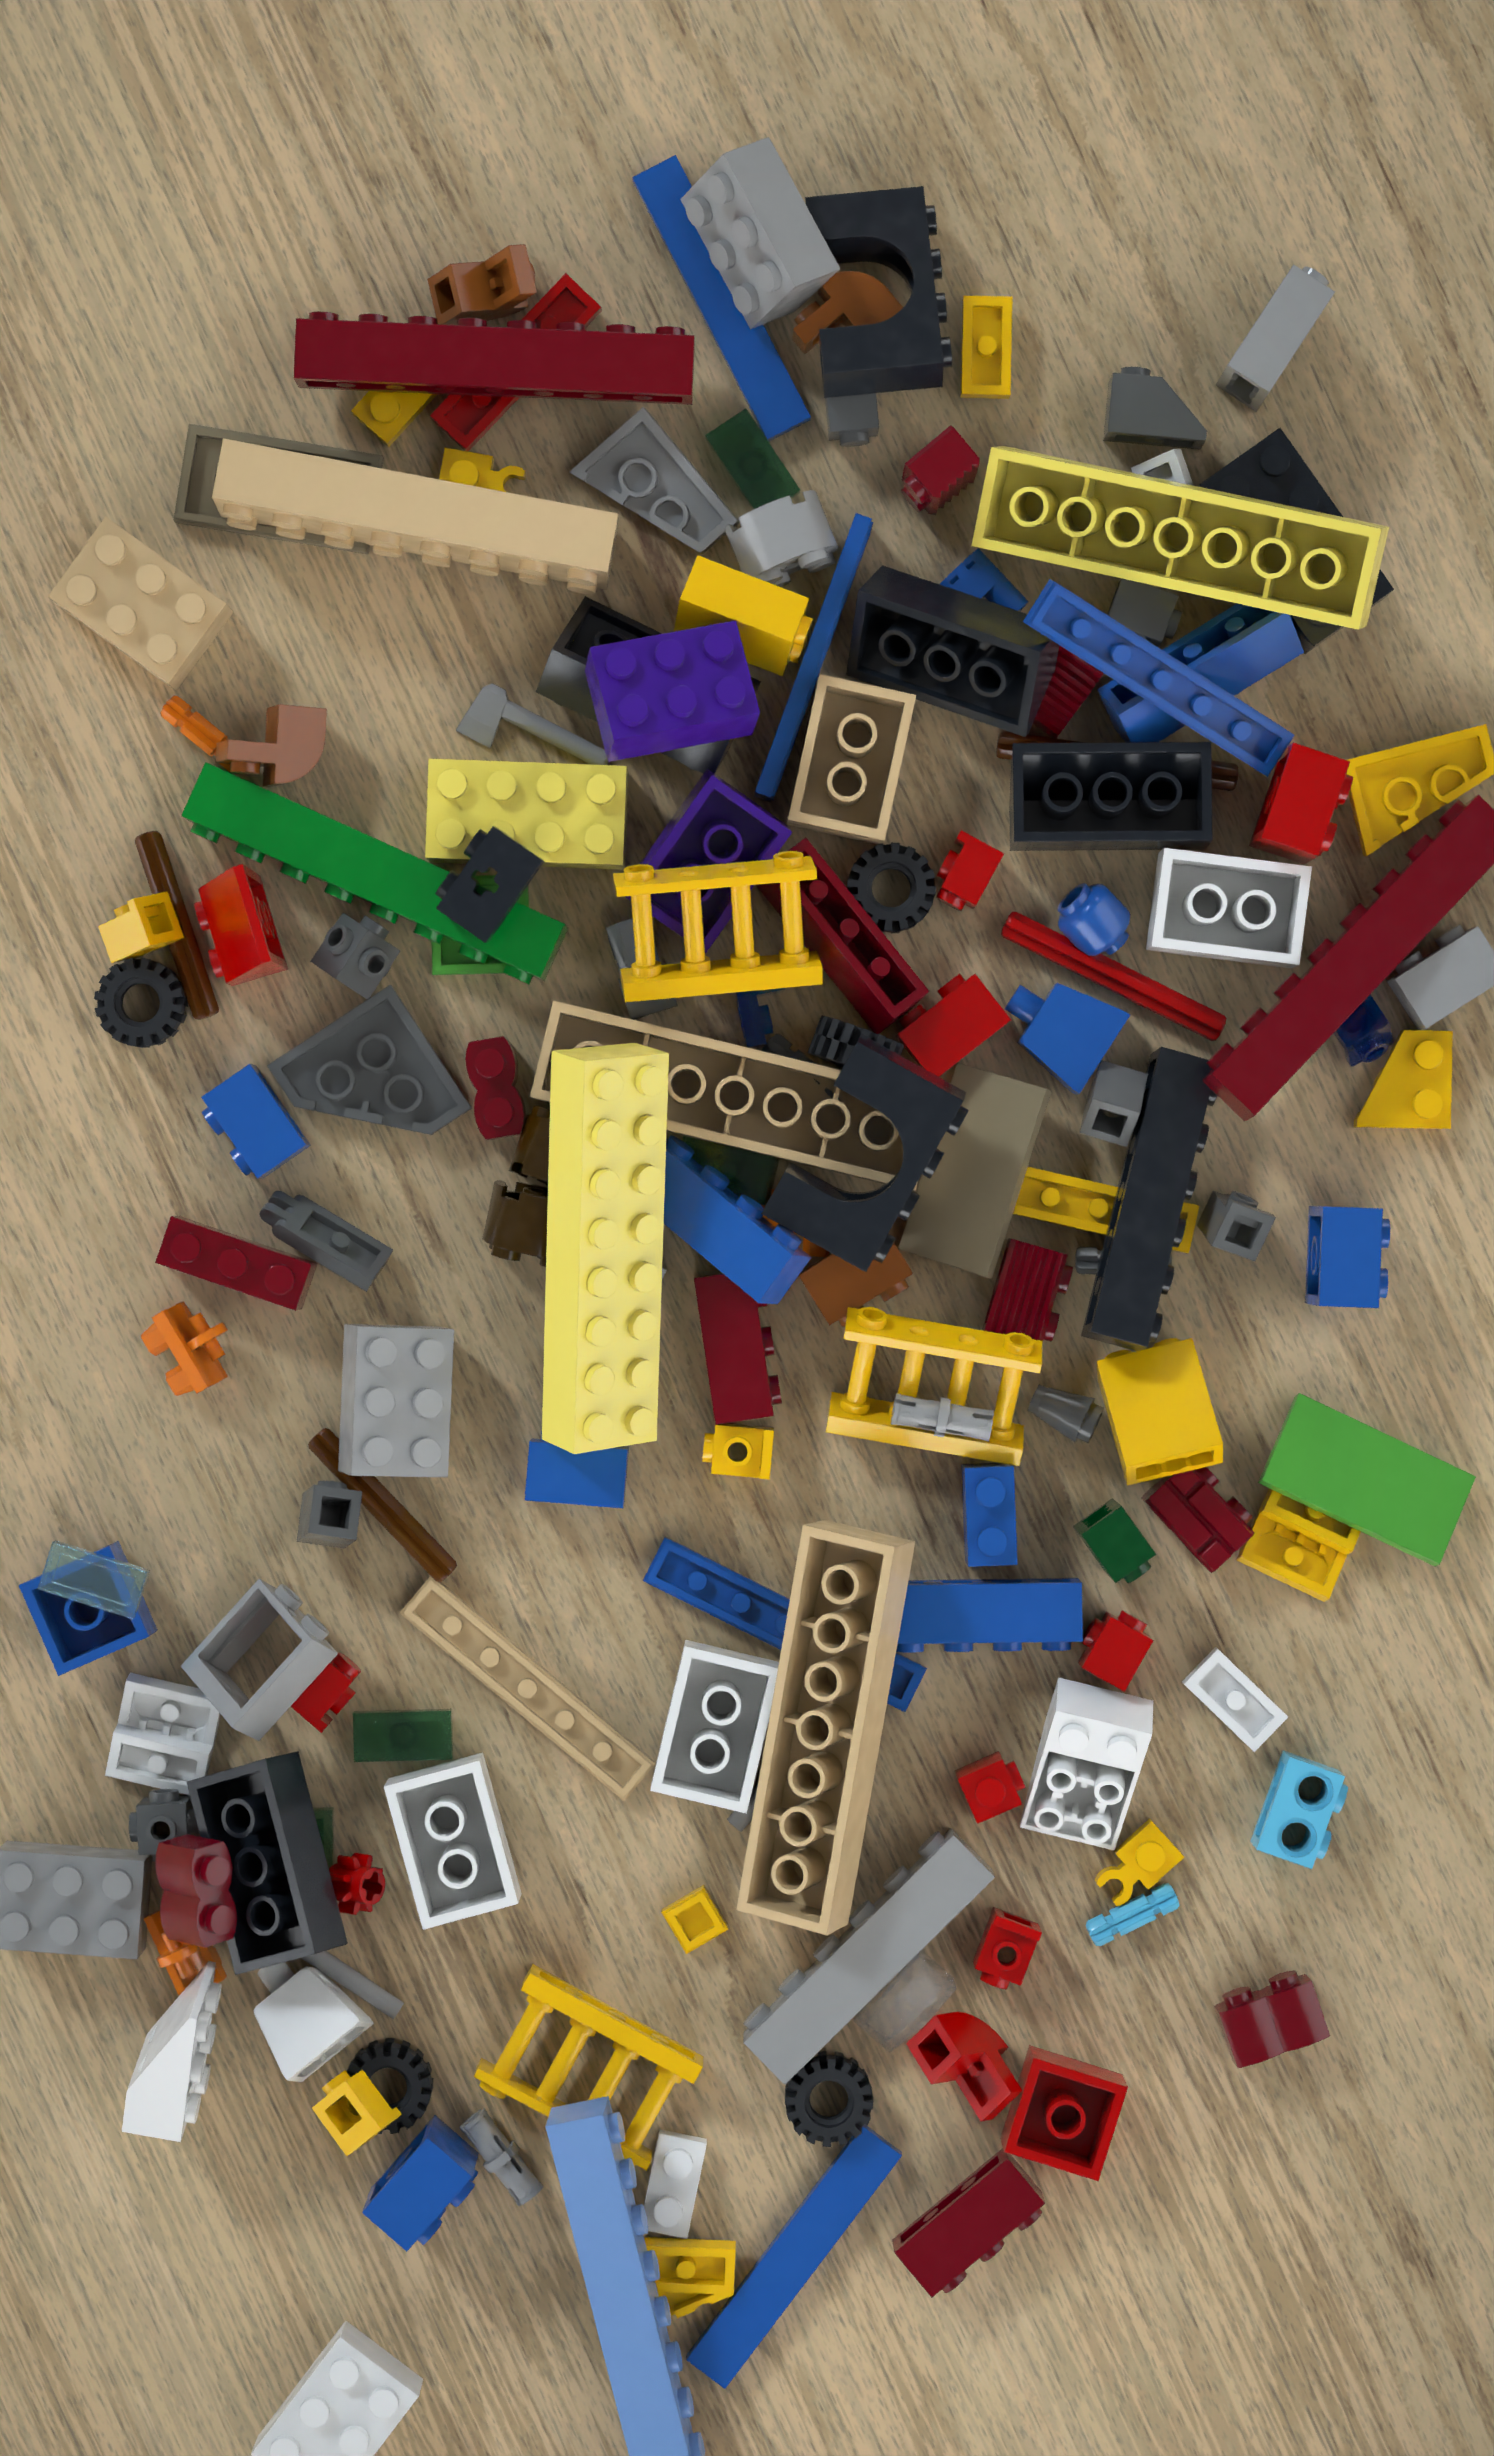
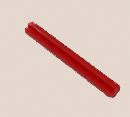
(1114, 977)

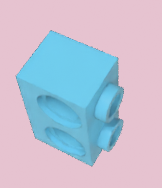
(1286, 1807)

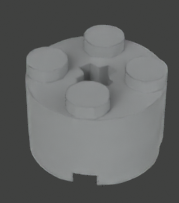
(783, 539)

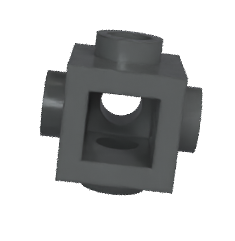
(356, 954)
(161, 1806)

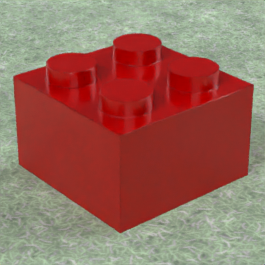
(1300, 804)
(1064, 2113)

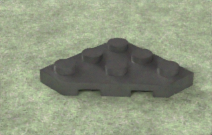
(373, 1070)

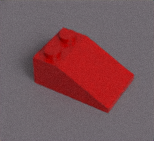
(241, 926)

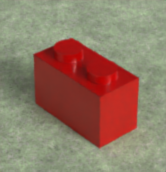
(953, 1025)

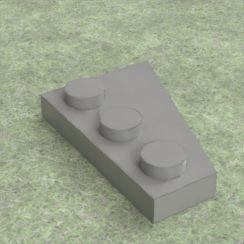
(657, 481)

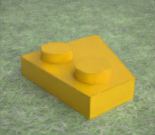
(1413, 1084)
(693, 2271)

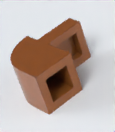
(484, 288)
(849, 300)
(290, 748)

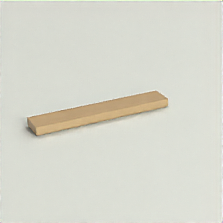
(528, 1687)

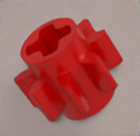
(357, 1883)

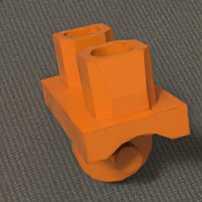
(192, 1345)
(181, 1959)

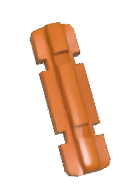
(193, 726)

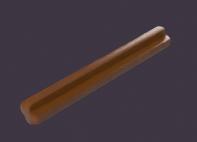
(186, 950)
(387, 1510)

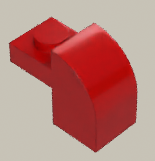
(968, 2052)

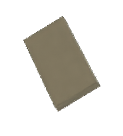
(199, 472)
(978, 1181)

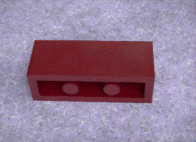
(236, 1262)
(735, 1351)
(969, 2223)

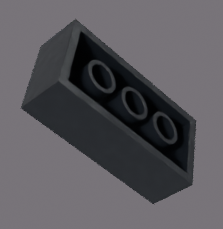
(1279, 475)
(276, 1859)

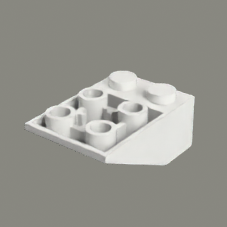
(1087, 1763)
(173, 2063)

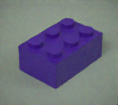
(671, 691)
(709, 829)

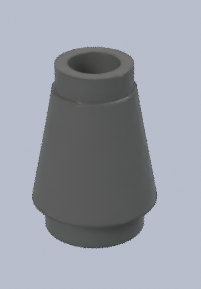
(1066, 1412)

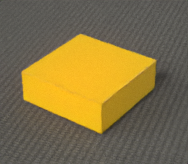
(694, 1919)

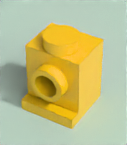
(141, 927)
(758, 1444)
(354, 2110)

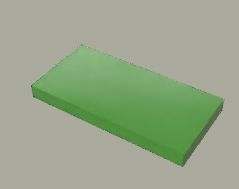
(1367, 1479)

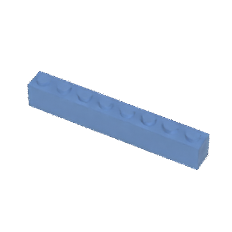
(622, 2279)

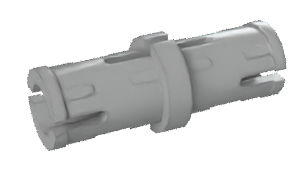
(942, 1417)
(501, 2157)

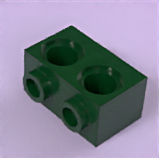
(1115, 1542)

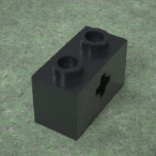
(486, 912)

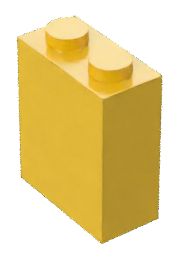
(767, 616)
(1159, 1410)

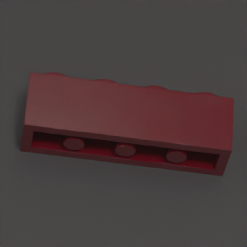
(851, 946)

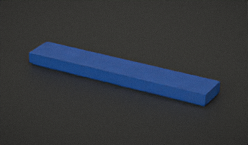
(745, 350)
(814, 658)
(1158, 677)
(748, 1606)
(793, 2256)

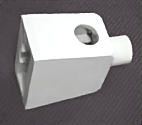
(306, 2019)

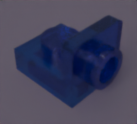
(755, 1019)
(1365, 1033)

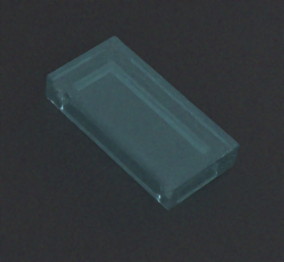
(93, 1579)

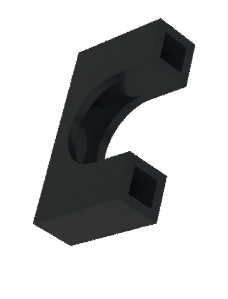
(907, 348)
(859, 1222)

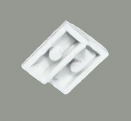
(162, 1734)

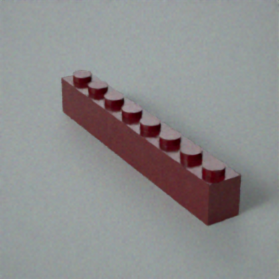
(494, 360)
(1357, 961)

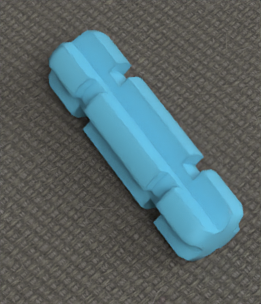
(1132, 1914)

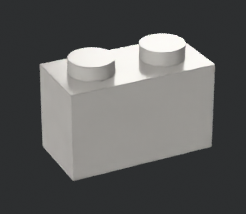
(1445, 978)

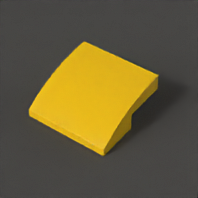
(1298, 1545)

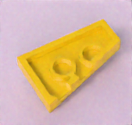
(1414, 780)

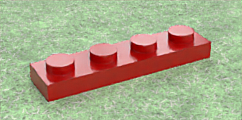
(470, 417)

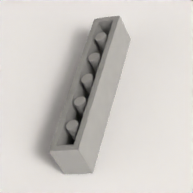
(867, 1955)

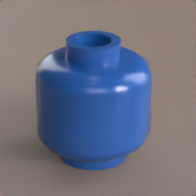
(1094, 919)

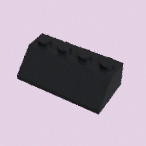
(950, 650)
(567, 683)
(1110, 796)

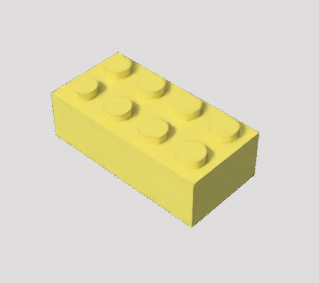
(554, 809)

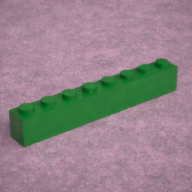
(361, 868)

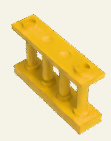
(745, 968)
(870, 1419)
(587, 2018)

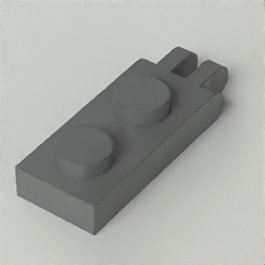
(326, 1238)

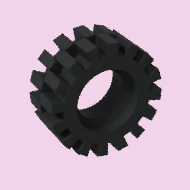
(912, 866)
(111, 1008)
(837, 1039)
(410, 2065)
(829, 2128)

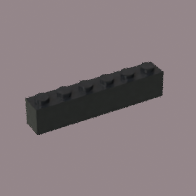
(1149, 1202)

